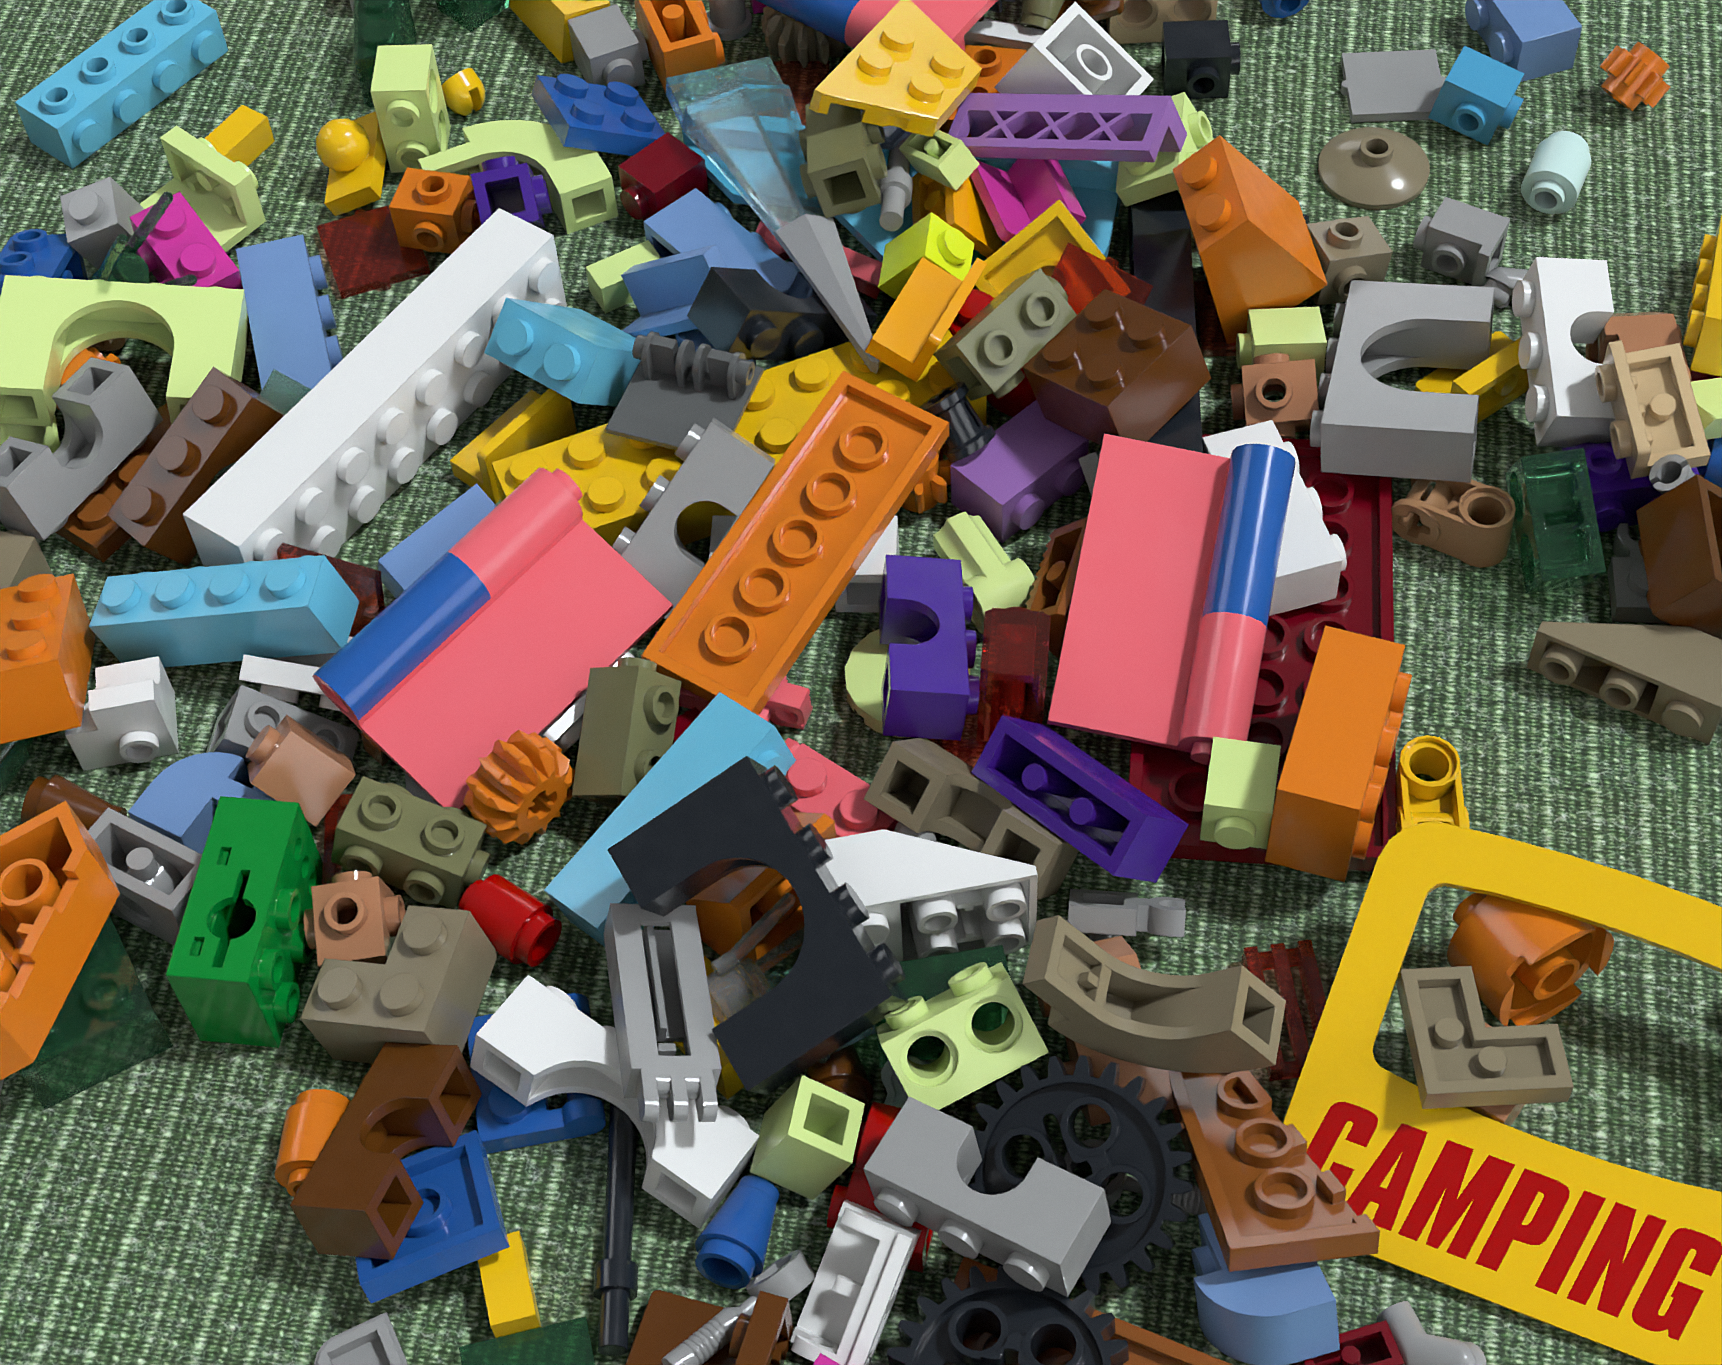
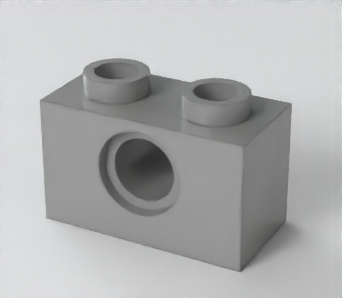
(149, 873)

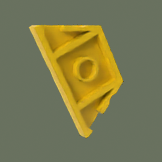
(901, 74)

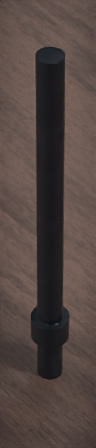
(616, 1274)

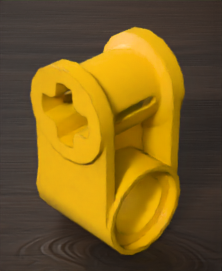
(1425, 800)

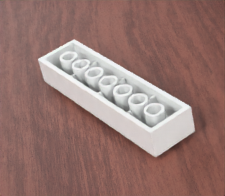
(380, 406)

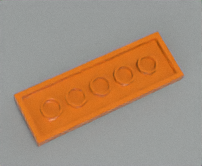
(797, 544)

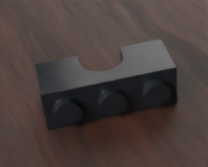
(752, 317)

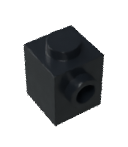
(1198, 58)

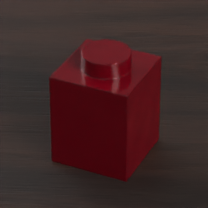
(660, 176)

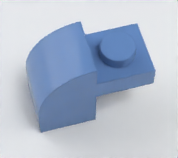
(186, 795)
(1263, 1312)

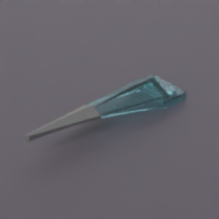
(751, 134)

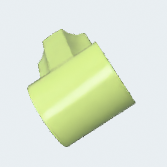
(985, 566)

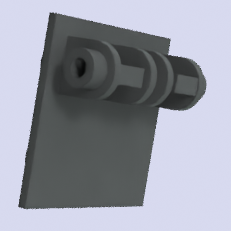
(682, 388)

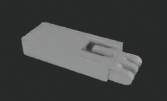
(662, 997)

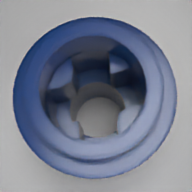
(738, 1234)

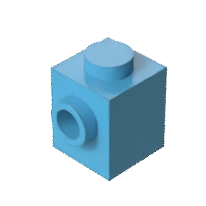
(1478, 96)

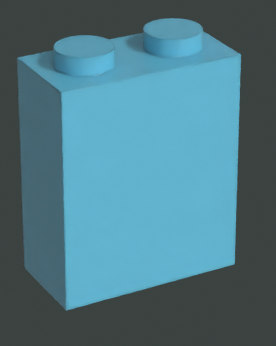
(564, 350)

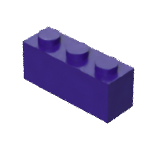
(1079, 799)

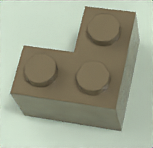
(419, 996)

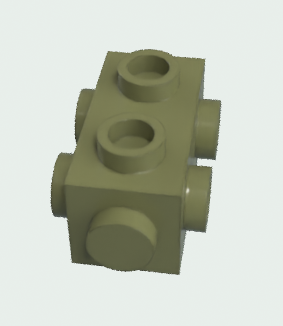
(842, 160)
(1006, 335)
(624, 729)
(410, 843)

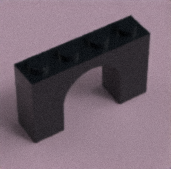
(839, 977)

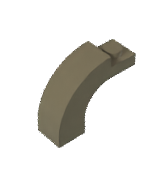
(1151, 1018)

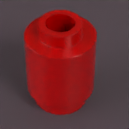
(512, 919)

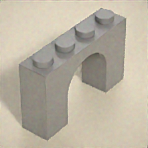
(1392, 430)

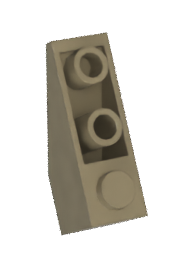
(1644, 669)

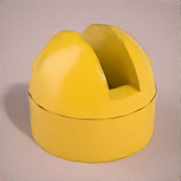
(464, 92)

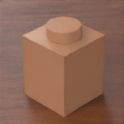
(298, 768)

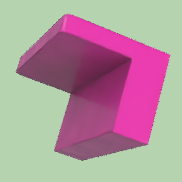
(1023, 193)

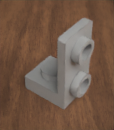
(252, 711)

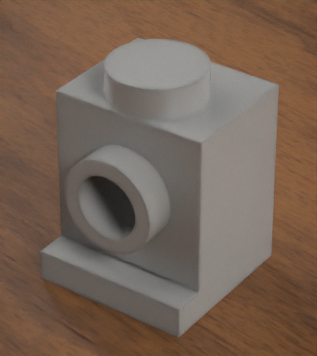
(1462, 241)

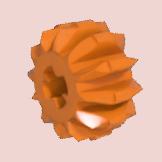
(519, 787)

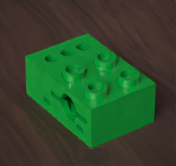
(245, 923)

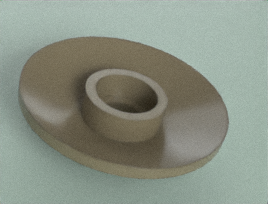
(1373, 168)

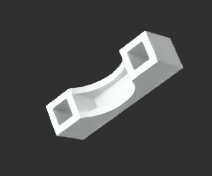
(549, 1047)

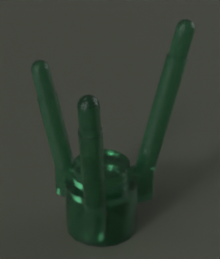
(122, 261)

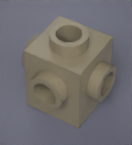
(1348, 252)

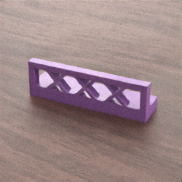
(1069, 126)

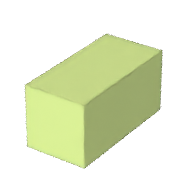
(940, 158)
(606, 279)

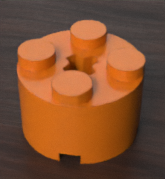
(1525, 956)

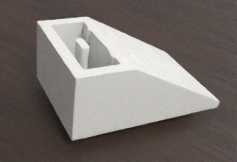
(935, 895)

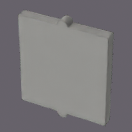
(1391, 85)

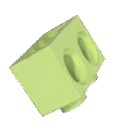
(409, 104)
(969, 1055)

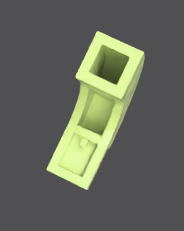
(575, 178)

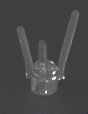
(740, 983)

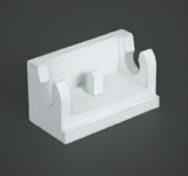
(854, 1287)

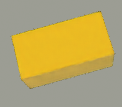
(242, 135)
(509, 1289)

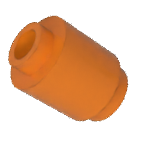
(305, 1134)

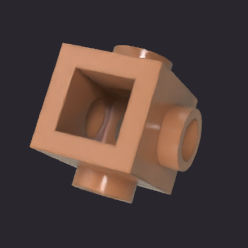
(1281, 377)
(353, 918)

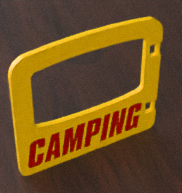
(1484, 1202)

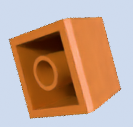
(1246, 236)

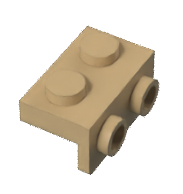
(1651, 407)

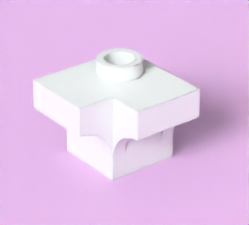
(127, 716)

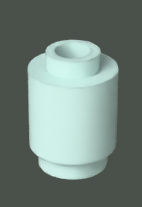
(1556, 173)

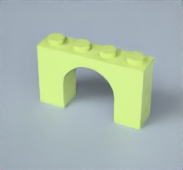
(57, 318)

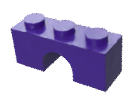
(929, 649)

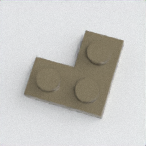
(1473, 1064)

